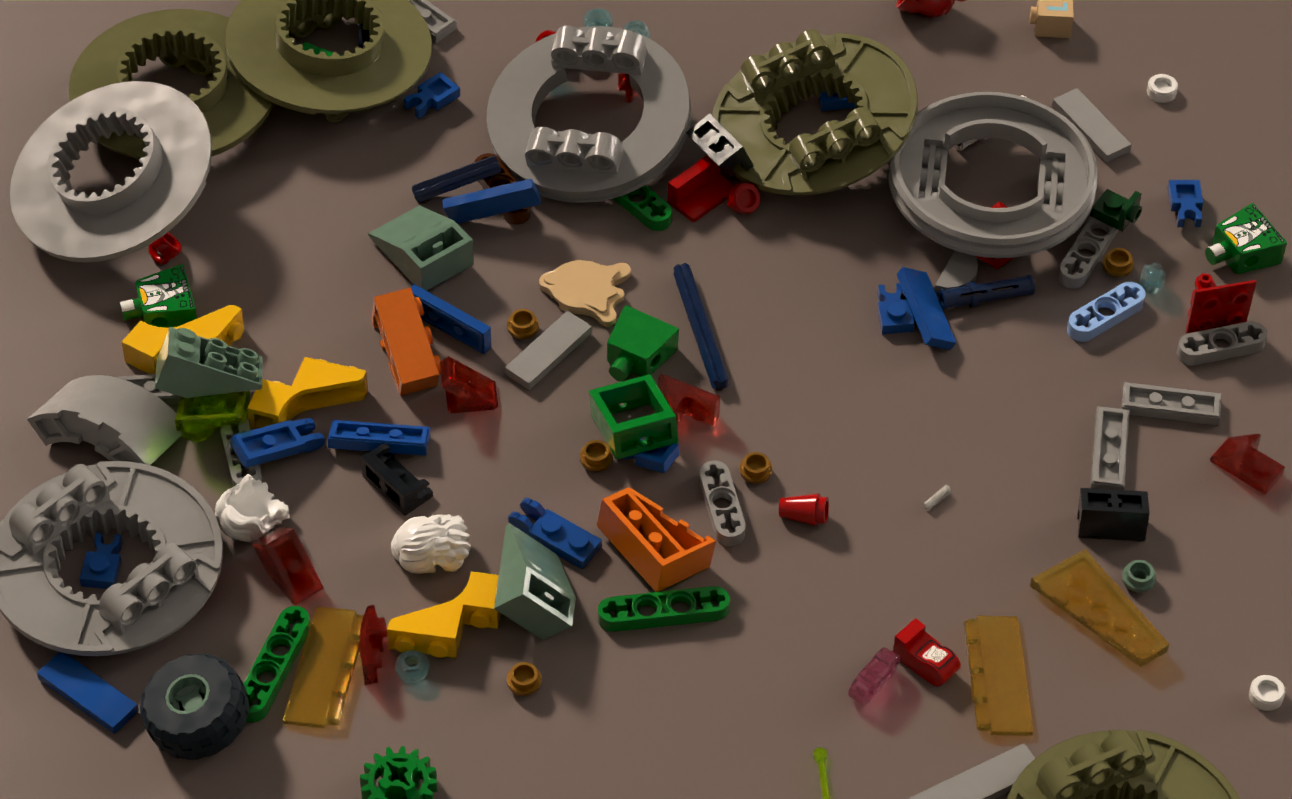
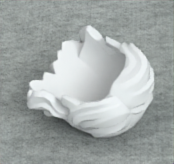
(249, 511)
(431, 542)

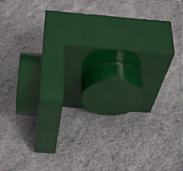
(1116, 209)

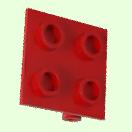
(1218, 305)

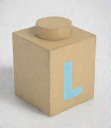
(1052, 18)

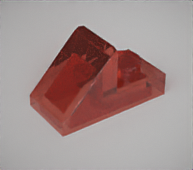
(466, 388)
(689, 400)
(1243, 460)

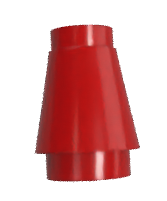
(805, 508)

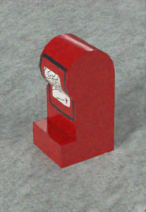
(925, 654)

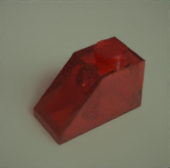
(288, 564)

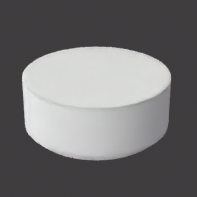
(1162, 88)
(1267, 692)

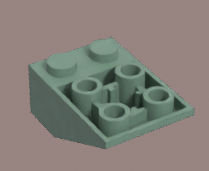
(425, 246)
(204, 366)
(533, 586)

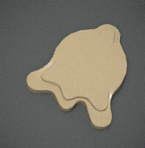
(587, 288)

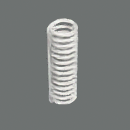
(937, 498)

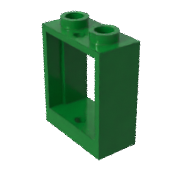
(625, 437)

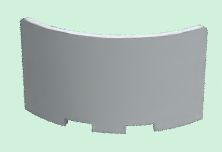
(112, 415)

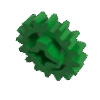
(399, 776)

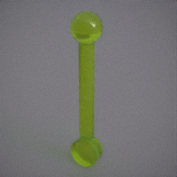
(820, 756)

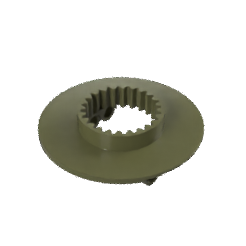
(178, 39)
(334, 84)
(839, 151)
(1121, 767)

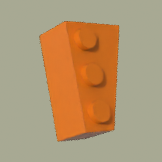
(406, 341)
(652, 541)

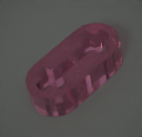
(874, 676)

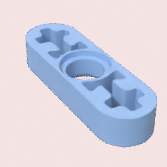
(1101, 323)

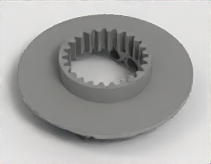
(133, 214)
(131, 614)

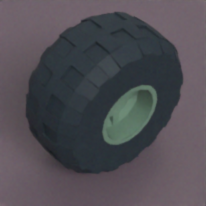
(194, 706)

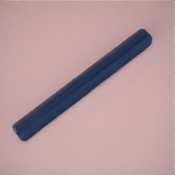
(701, 326)

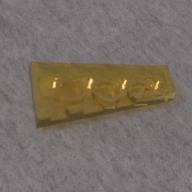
(1099, 604)

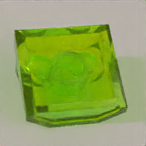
(202, 415)

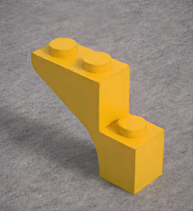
(145, 341)
(314, 387)
(440, 627)

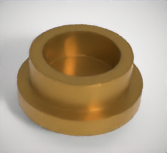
(1118, 262)
(522, 324)
(596, 455)
(755, 468)
(524, 679)

